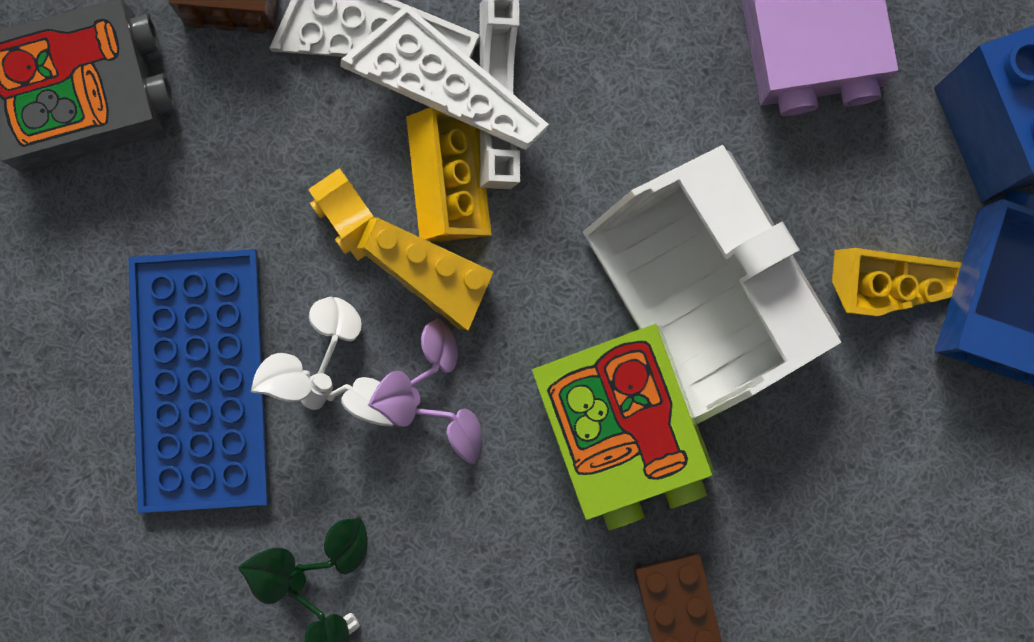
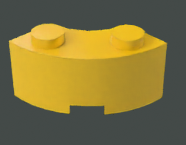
(343, 208)

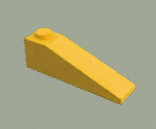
(888, 282)

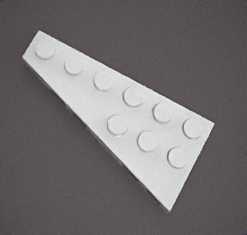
(341, 25)
(429, 68)

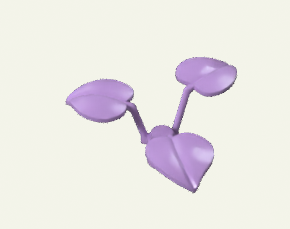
(398, 399)

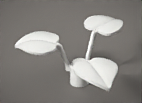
(283, 375)

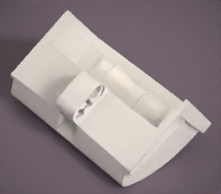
(716, 278)

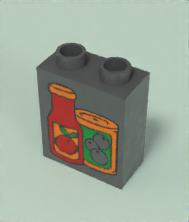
(79, 85)

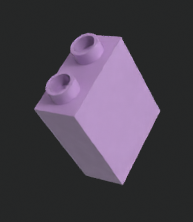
(819, 51)

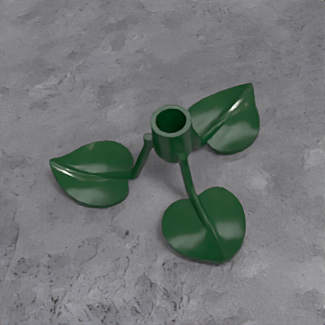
(274, 574)

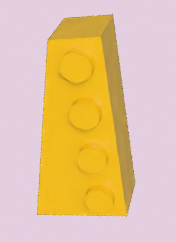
(431, 272)

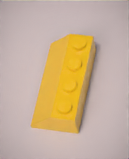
(447, 177)

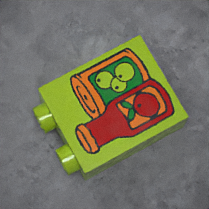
(625, 426)

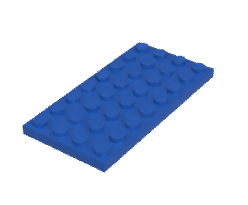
(193, 379)

